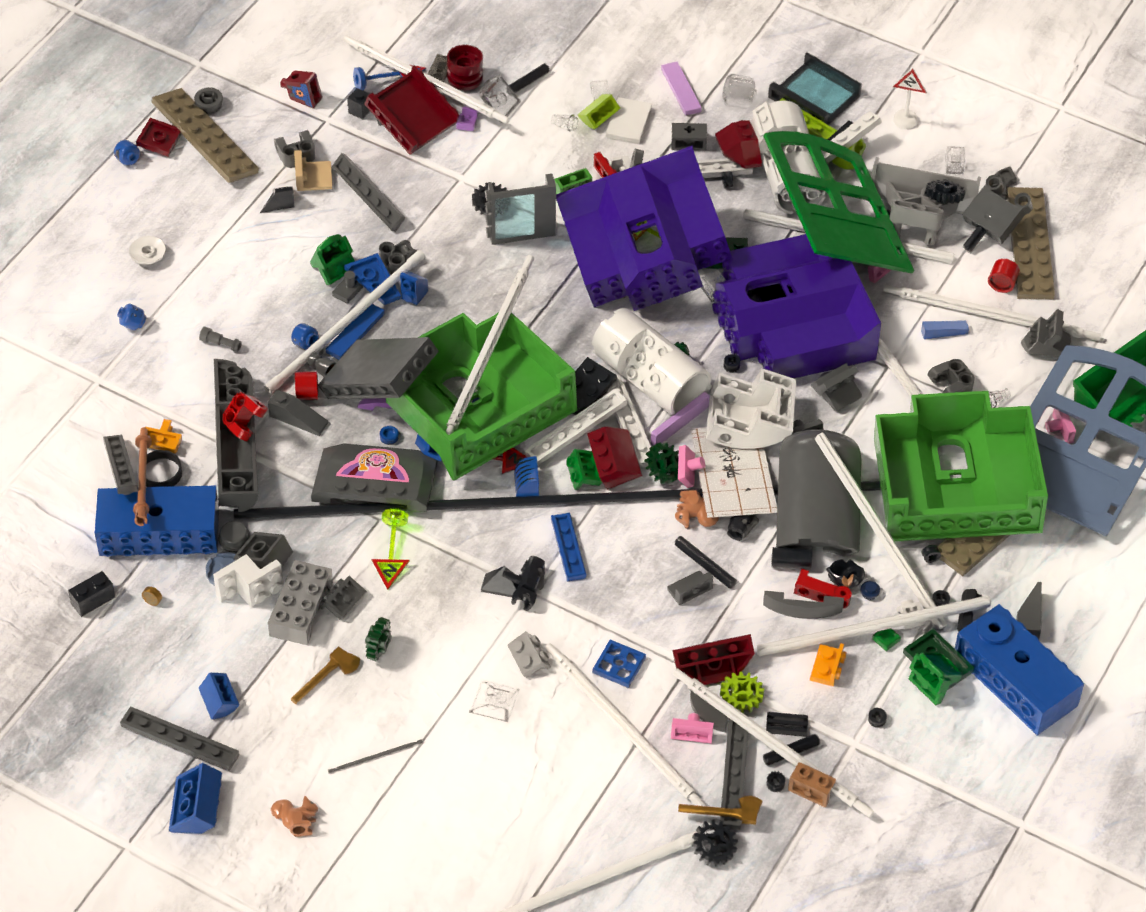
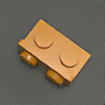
(827, 664)

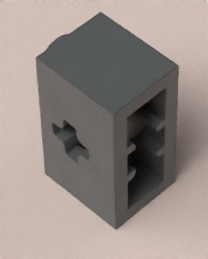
(689, 134)

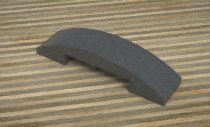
(802, 609)

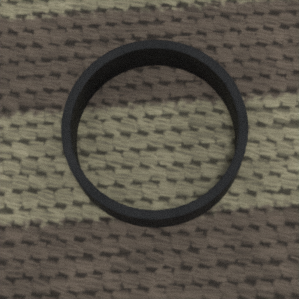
(164, 454)

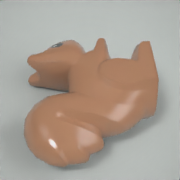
(693, 506)
(295, 819)

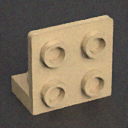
(312, 174)

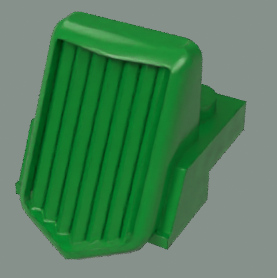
(332, 257)
(933, 675)

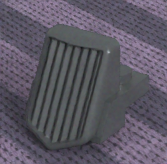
(1047, 336)
(838, 387)

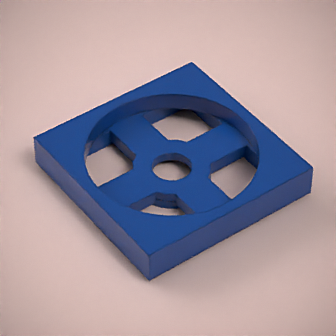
(612, 674)

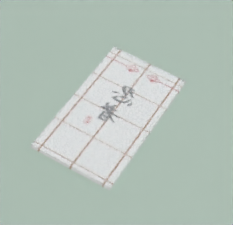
(733, 478)

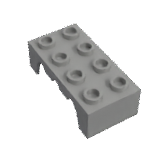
(299, 602)

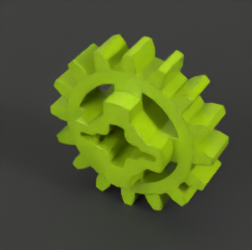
(741, 690)

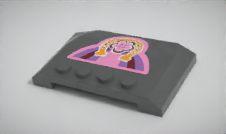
(375, 475)

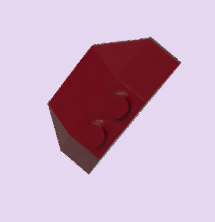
(740, 144)
(715, 659)

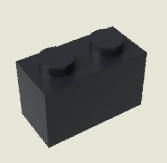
(91, 593)

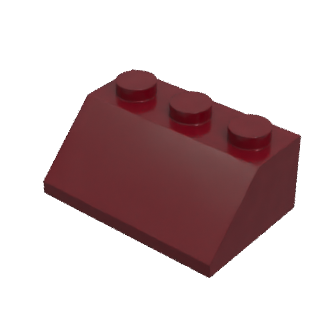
(614, 456)

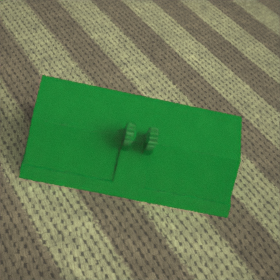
(1132, 401)

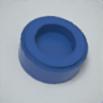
(389, 435)

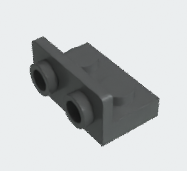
(343, 598)

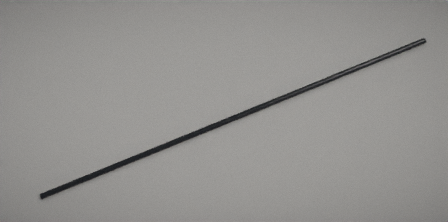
(486, 502)

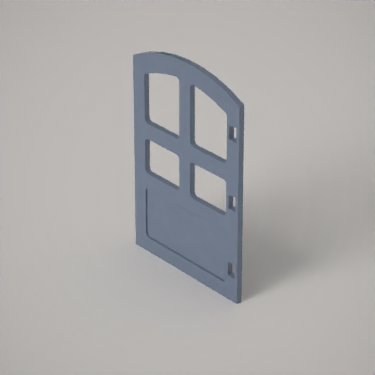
(1076, 480)

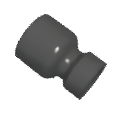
(322, 365)

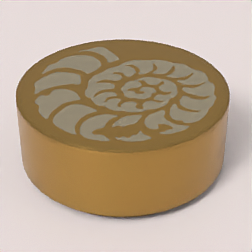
(151, 596)

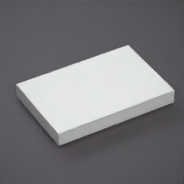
(629, 120)

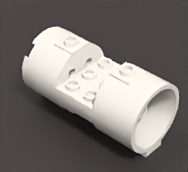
(785, 117)
(650, 361)

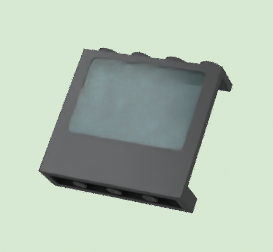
(521, 213)

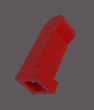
(817, 589)

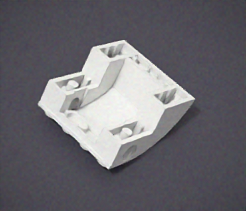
(751, 413)

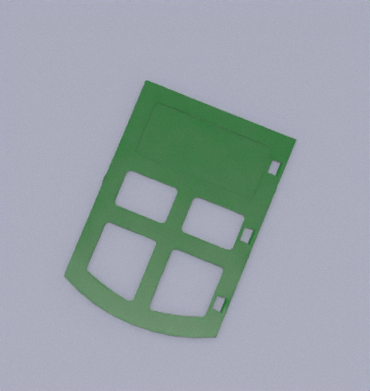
(837, 230)

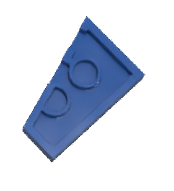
(370, 274)

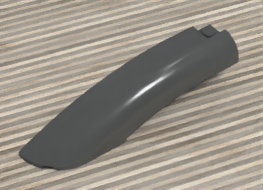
(234, 457)

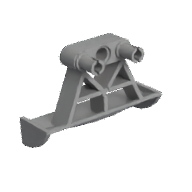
(905, 193)

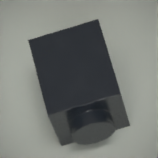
(356, 103)

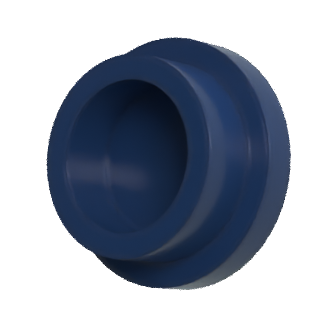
(870, 590)

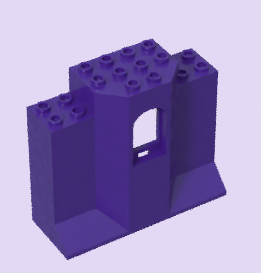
(605, 216)
(808, 331)

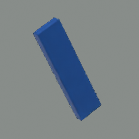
(355, 331)
(568, 547)

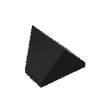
(280, 199)

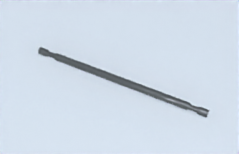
(375, 756)

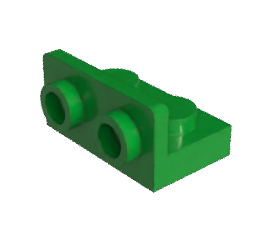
(582, 468)

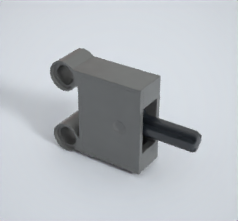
(993, 214)

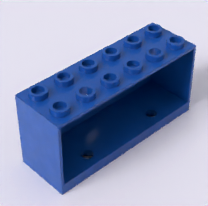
(178, 522)

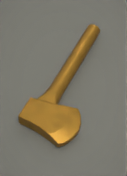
(338, 658)
(747, 812)

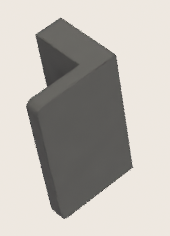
(691, 586)

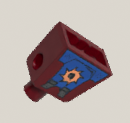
(303, 88)

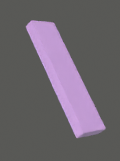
(681, 88)
(680, 419)

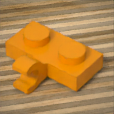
(164, 437)

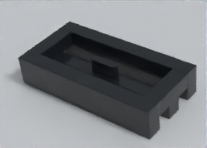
(787, 720)

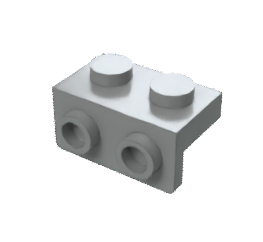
(528, 654)

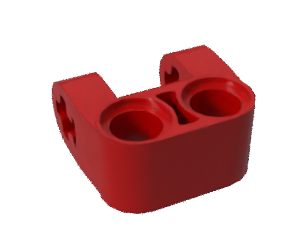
(240, 412)

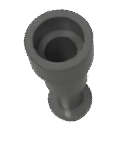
(208, 335)

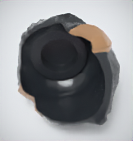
(845, 573)

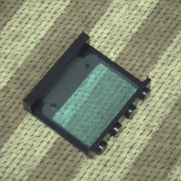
(818, 89)

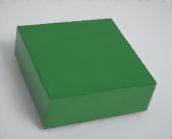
(886, 638)

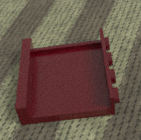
(412, 110)

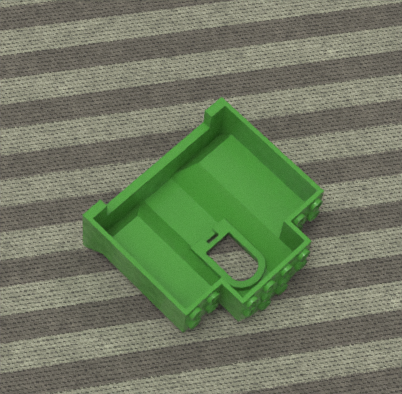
(518, 394)
(997, 492)

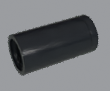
(791, 558)

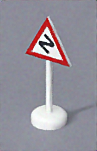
(911, 82)

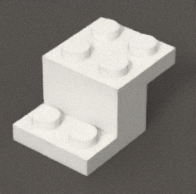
(248, 581)

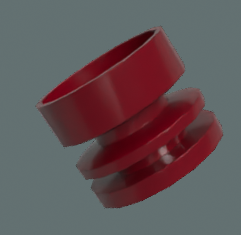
(465, 67)

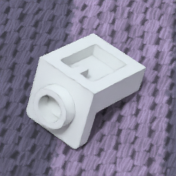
(620, 163)
(909, 606)

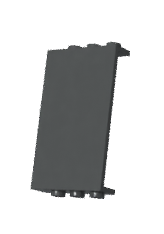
(378, 368)

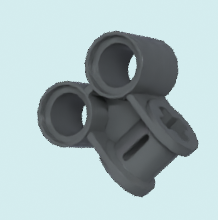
(395, 255)

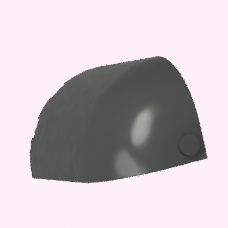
(812, 498)

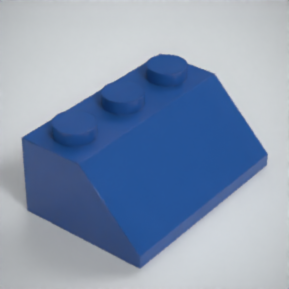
(195, 800)

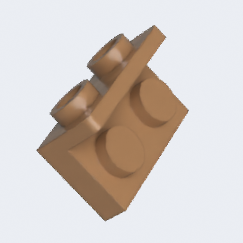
(811, 784)

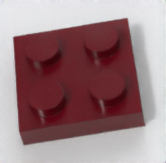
(158, 137)

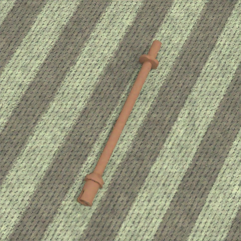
(141, 508)

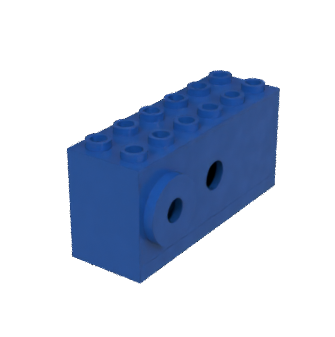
(1019, 669)

